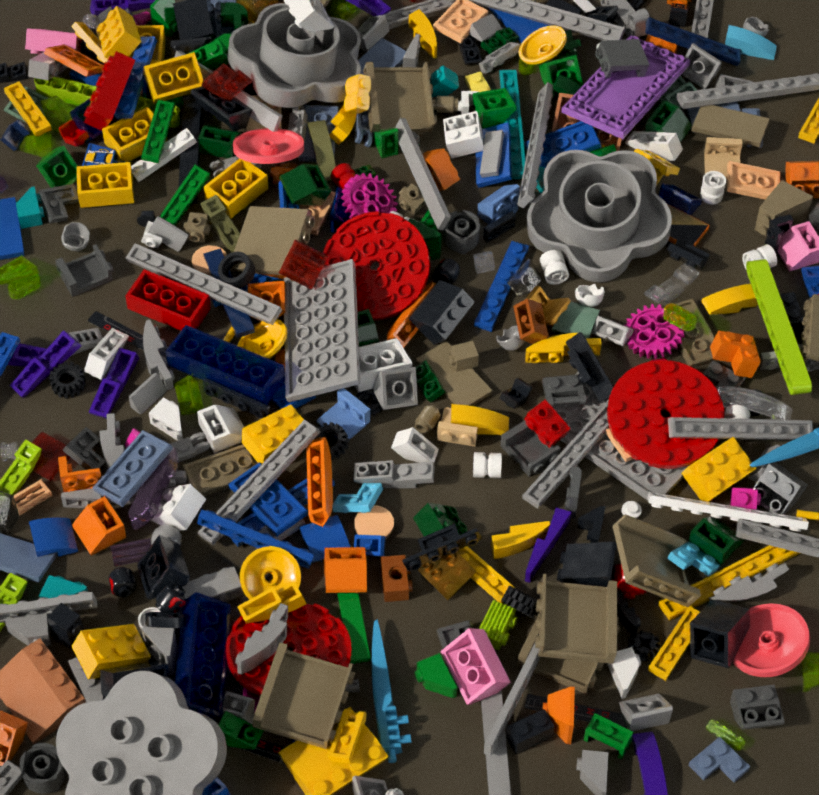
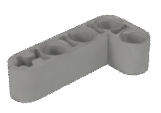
(627, 17)

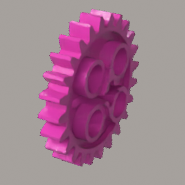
(370, 194)
(653, 332)

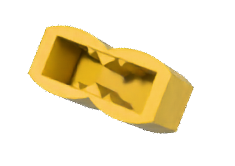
(357, 93)

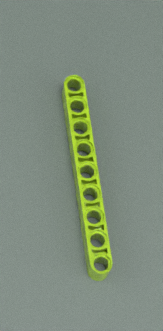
(77, 93)
(778, 327)

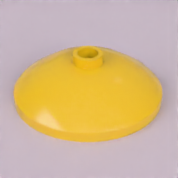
(542, 45)
(266, 340)
(268, 560)

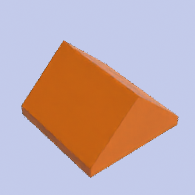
(271, 292)

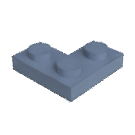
(719, 756)

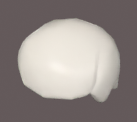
(589, 295)

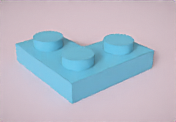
(359, 502)
(689, 555)

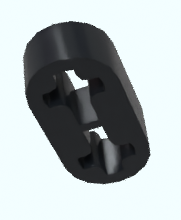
(165, 619)

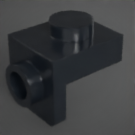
(517, 394)

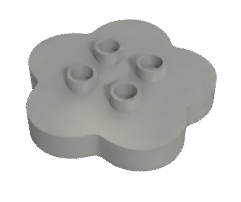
(295, 64)
(599, 212)
(140, 742)

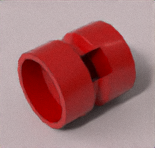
(341, 174)

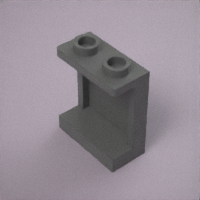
(622, 56)
(85, 272)
(527, 450)

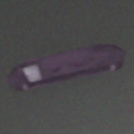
(149, 494)

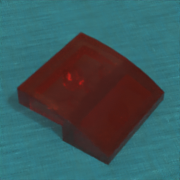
(226, 82)
(303, 264)
(48, 460)

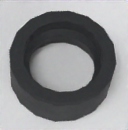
(229, 261)

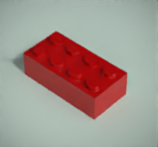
(108, 90)
(167, 301)

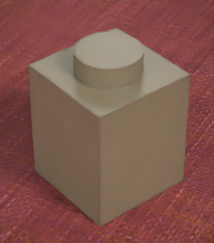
(464, 356)

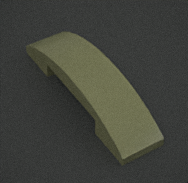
(322, 147)
(221, 222)

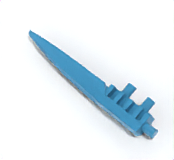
(791, 449)
(385, 712)

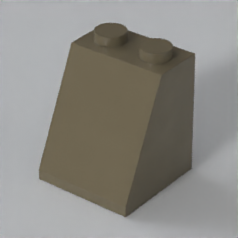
(781, 202)

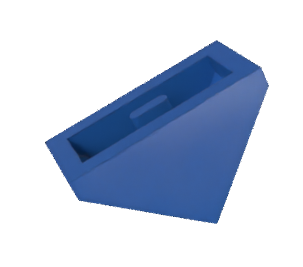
(373, 544)

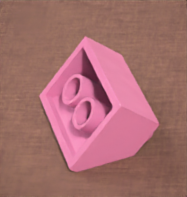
(40, 39)
(475, 666)

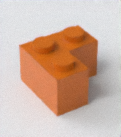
(441, 168)
(738, 350)

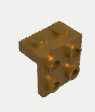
(551, 308)
(448, 573)

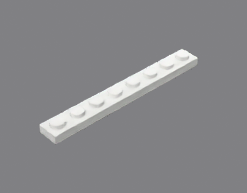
(735, 513)

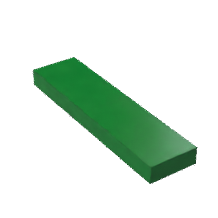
(158, 131)
(185, 195)
(353, 621)

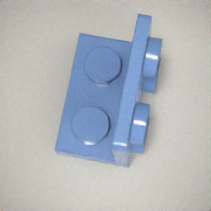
(348, 413)

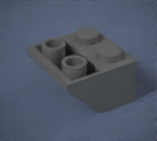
(779, 489)
(756, 707)

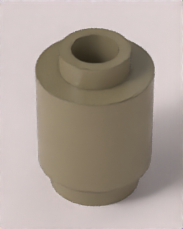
(446, 104)
(427, 419)

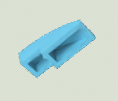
(750, 43)

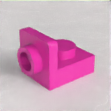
(745, 497)

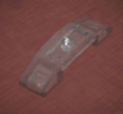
(673, 286)
(755, 402)

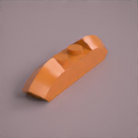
(403, 328)
(319, 481)

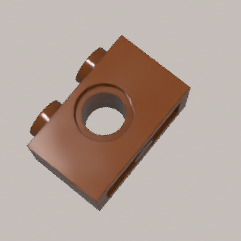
(530, 321)
(395, 588)

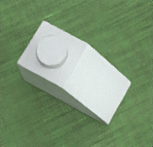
(167, 418)
(414, 446)
(624, 670)

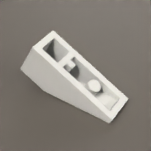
(661, 143)
(103, 354)

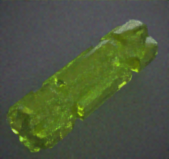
(726, 734)

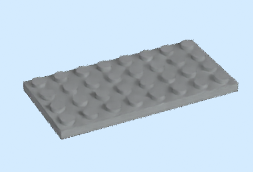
(322, 333)
(634, 473)

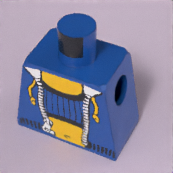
(100, 155)

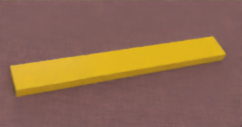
(747, 566)

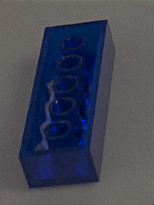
(225, 364)
(203, 654)

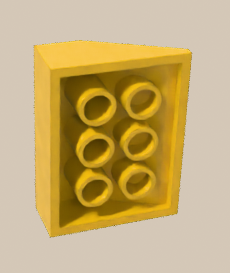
(324, 777)

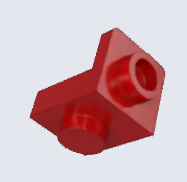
(72, 134)

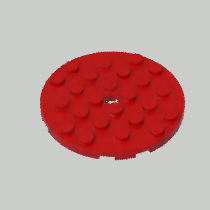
(401, 256)
(637, 405)
(309, 632)

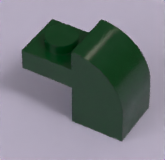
(233, 15)
(570, 46)

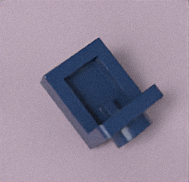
(15, 134)

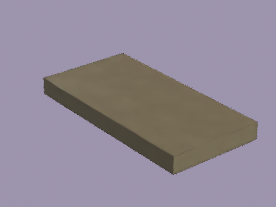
(730, 124)
(696, 343)
(462, 386)
(218, 470)

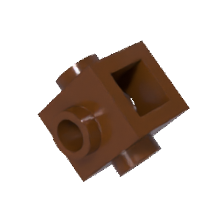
(280, 169)

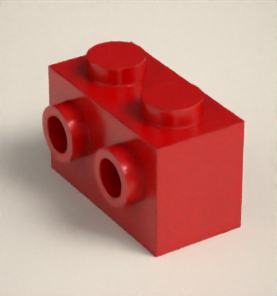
(546, 424)

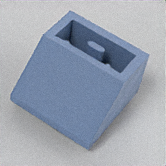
(499, 203)

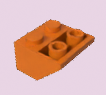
(804, 176)
(99, 526)
(345, 570)
(11, 735)

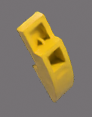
(555, 348)

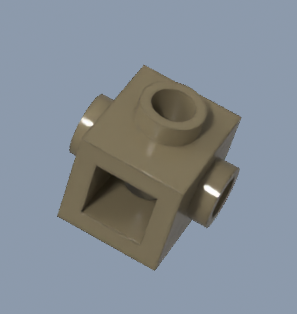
(411, 199)
(197, 227)

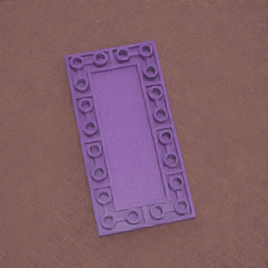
(624, 98)

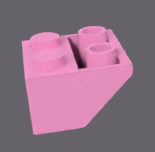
(799, 246)

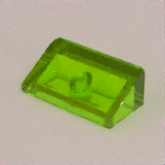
(188, 395)

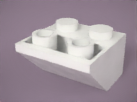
(463, 134)
(220, 427)
(179, 506)

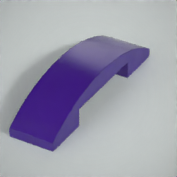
(650, 763)

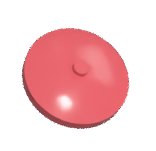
(268, 147)
(774, 641)

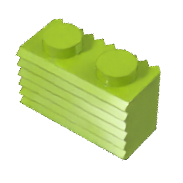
(498, 622)

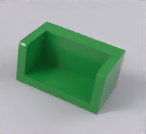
(609, 734)

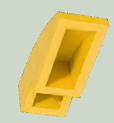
(421, 25)
(343, 125)
(730, 300)
(485, 420)
(518, 539)
(262, 605)

